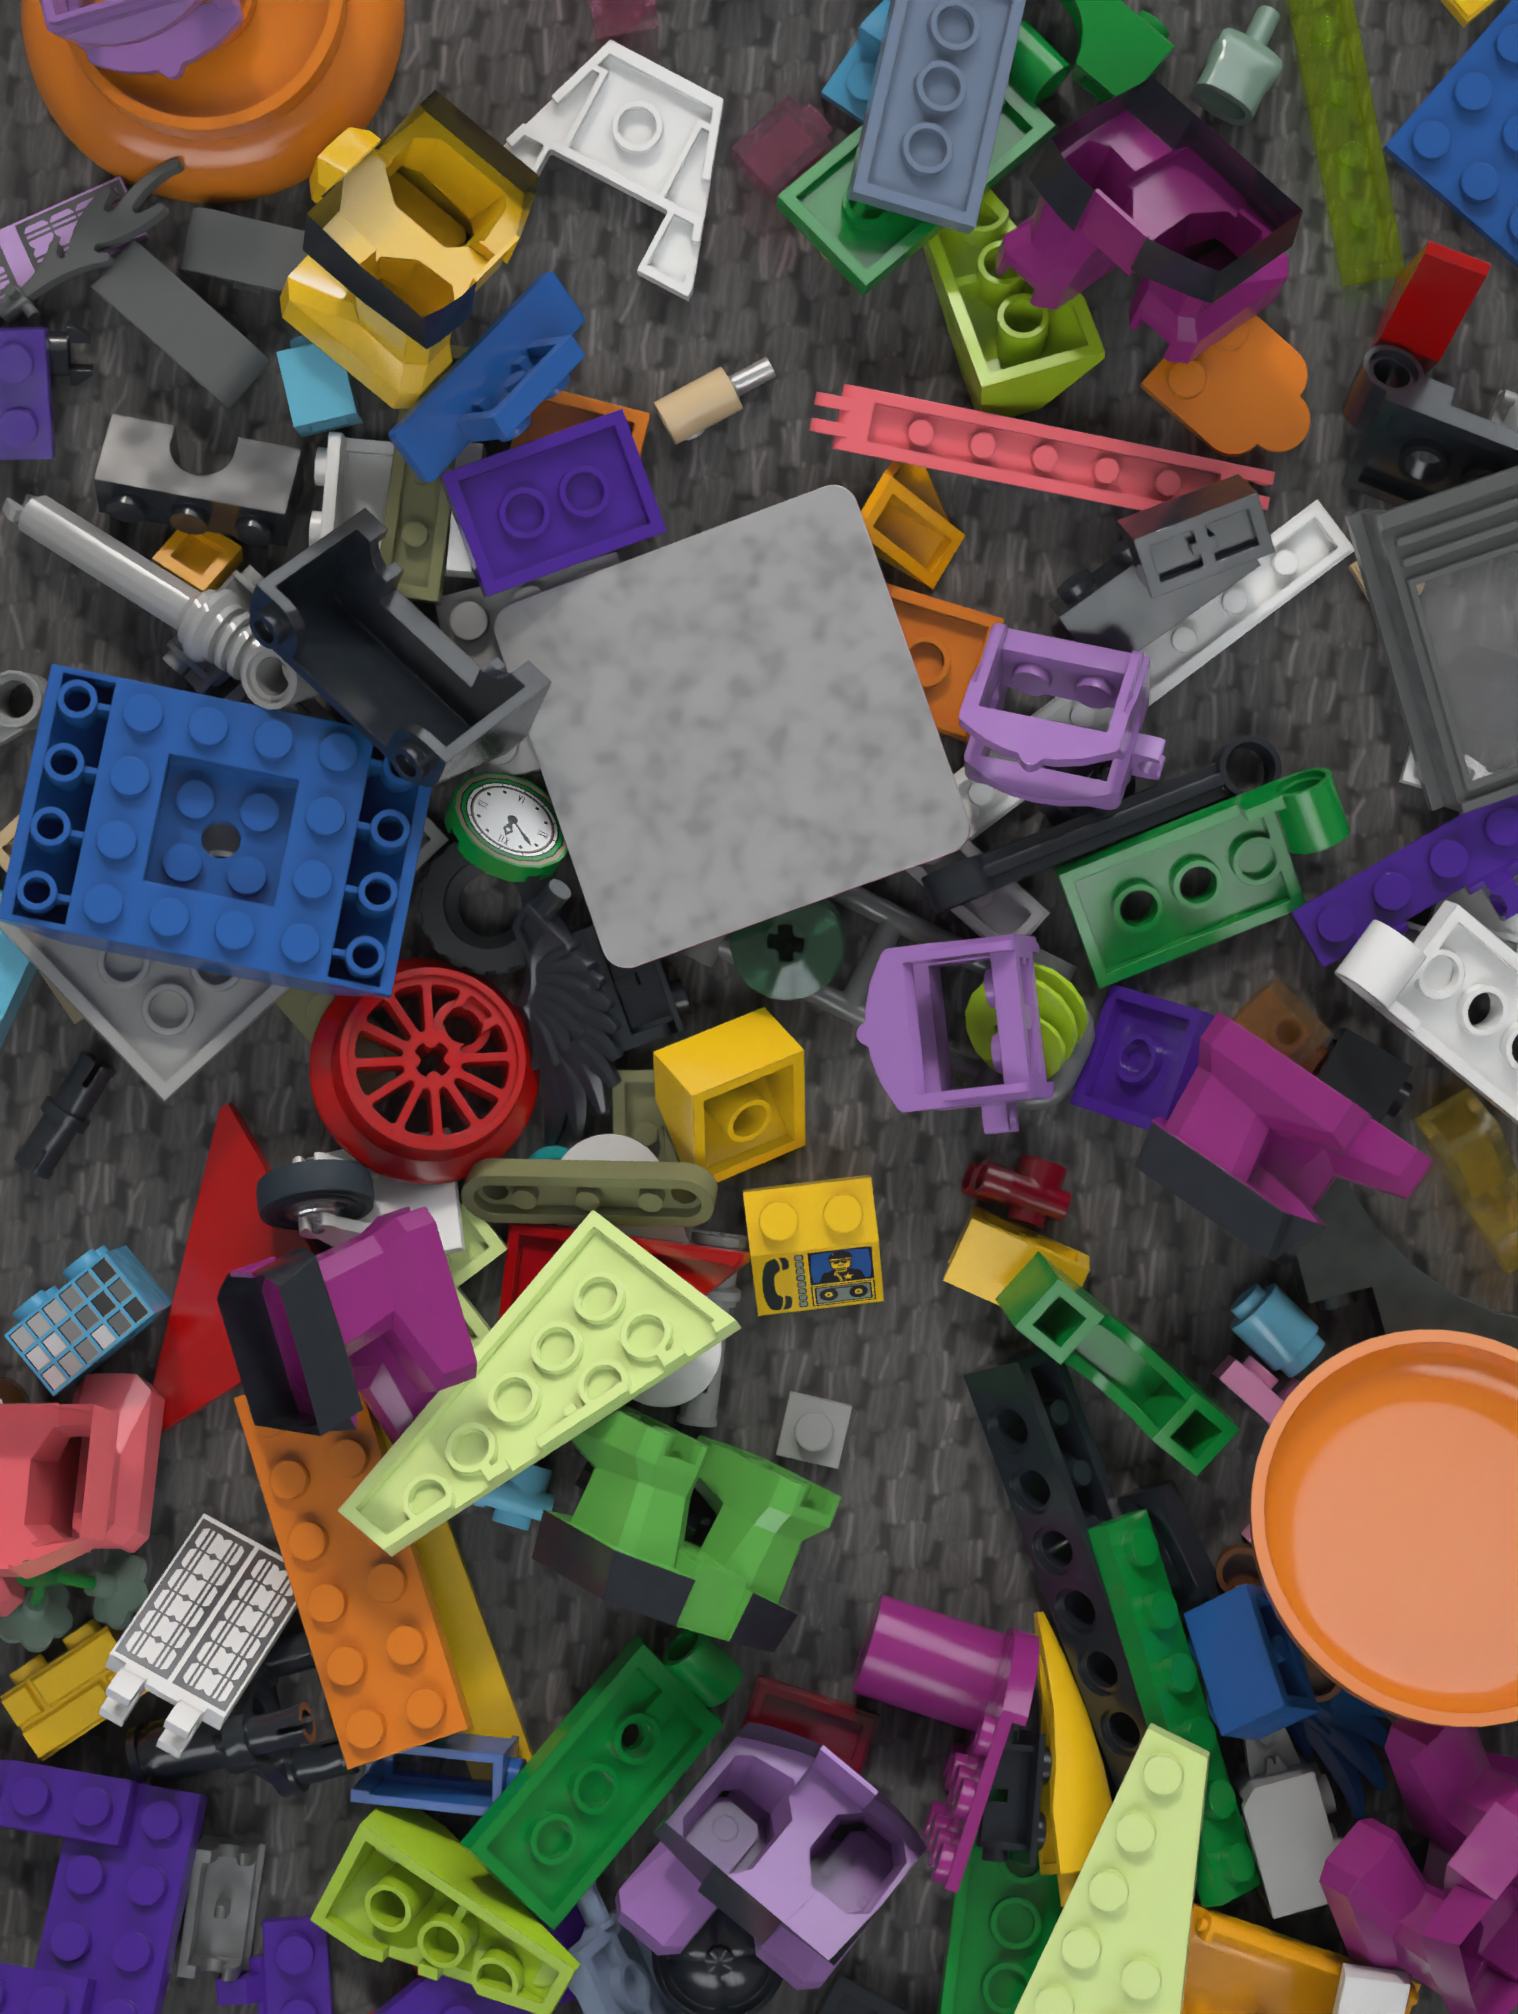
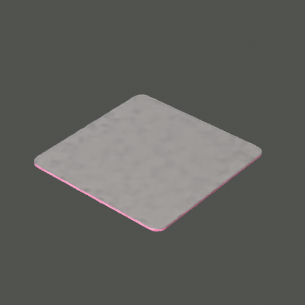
(733, 727)

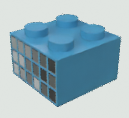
(88, 1319)

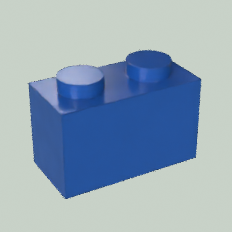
(1249, 1665)

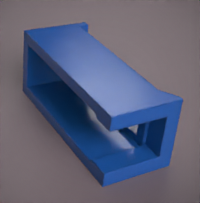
(443, 1793)

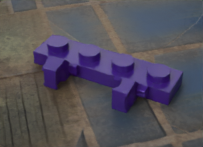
(1466, 853)
(291, 1973)

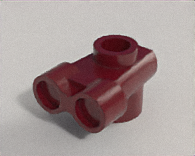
(1029, 1190)

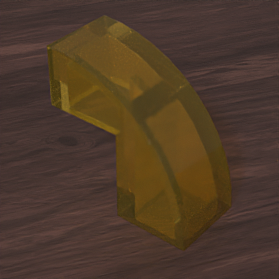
(1478, 1170)

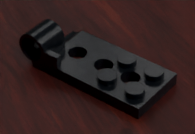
(1410, 414)

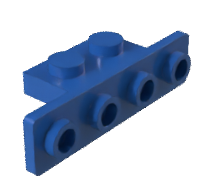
(496, 381)

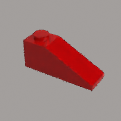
(1430, 302)

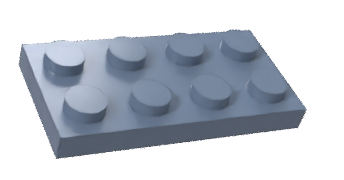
(936, 108)

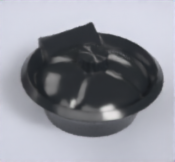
(717, 1972)

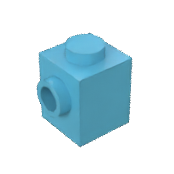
(317, 389)

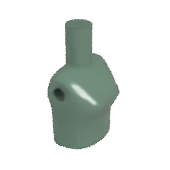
(1240, 70)

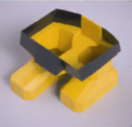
(389, 245)

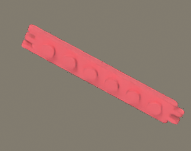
(1018, 451)

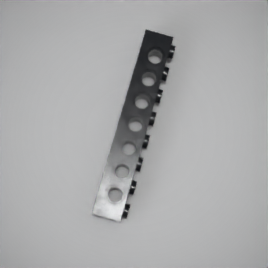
(1056, 1496)

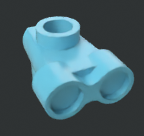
(520, 1498)

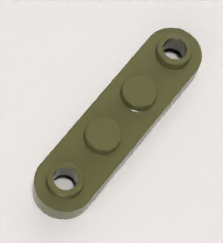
(570, 1189)

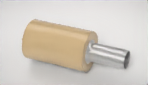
(709, 399)

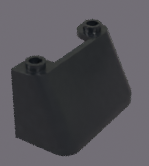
(387, 664)

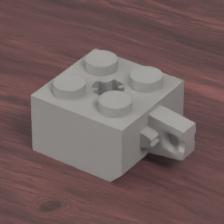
(1285, 1822)

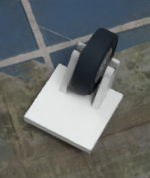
(338, 1198)

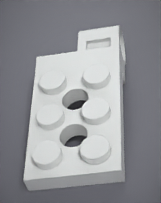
(1429, 990)

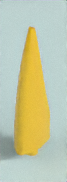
(1078, 1789)

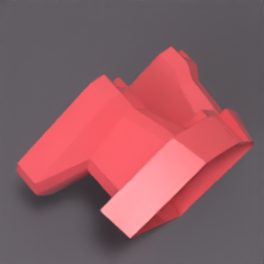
(71, 1492)

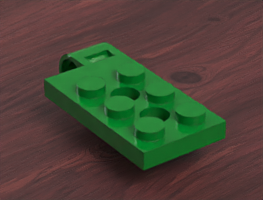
(1249, 864)

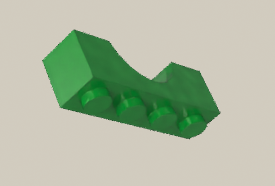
(1115, 46)
(1118, 1361)

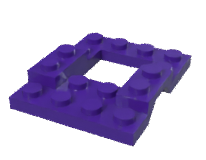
(113, 1891)

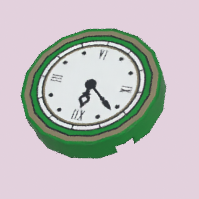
(506, 826)

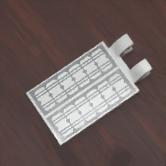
(201, 1632)

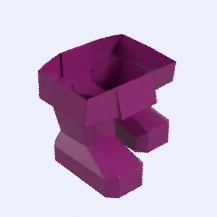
(1389, 1916)

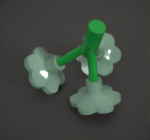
(43, 1613)

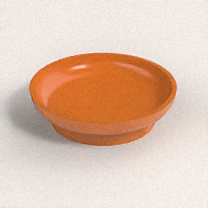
(241, 115)
(1396, 1524)

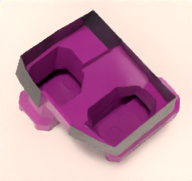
(1153, 194)
(1265, 1143)
(349, 1321)

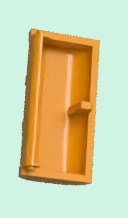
(1258, 1970)

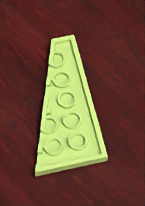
(564, 1355)
(1130, 1910)

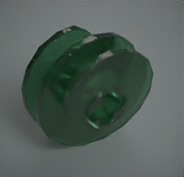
(810, 970)

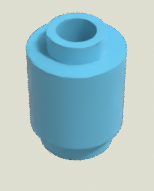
(1276, 1329)

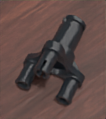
(253, 1736)

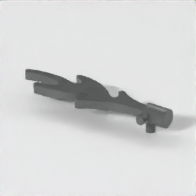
(94, 230)

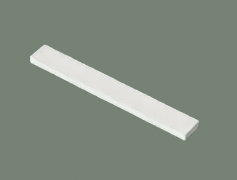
(1303, 553)

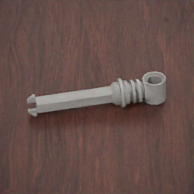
(208, 622)

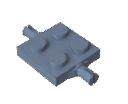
(614, 1966)

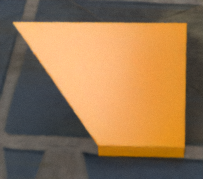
(910, 524)

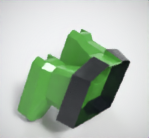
(633, 1524)

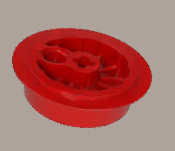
(387, 1145)

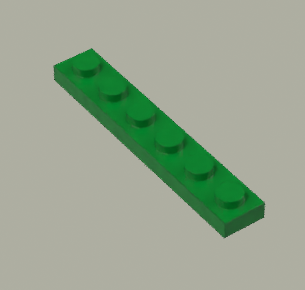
(1171, 1691)

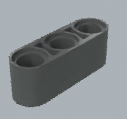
(240, 251)
(181, 324)

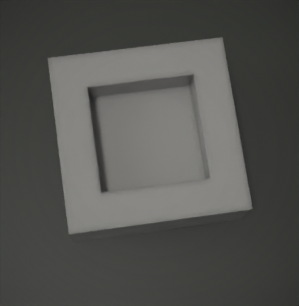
(814, 1429)

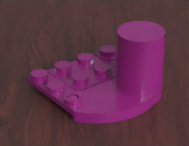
(960, 1678)

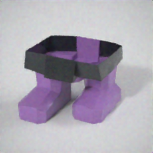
(771, 1856)

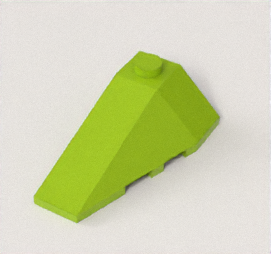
(1005, 347)
(428, 1903)

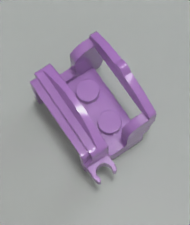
(144, 33)
(1069, 671)
(910, 1037)

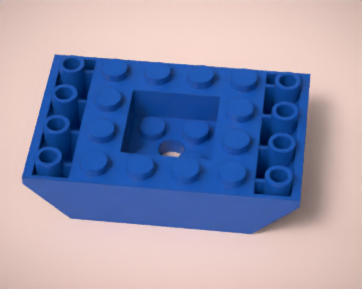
(118, 820)

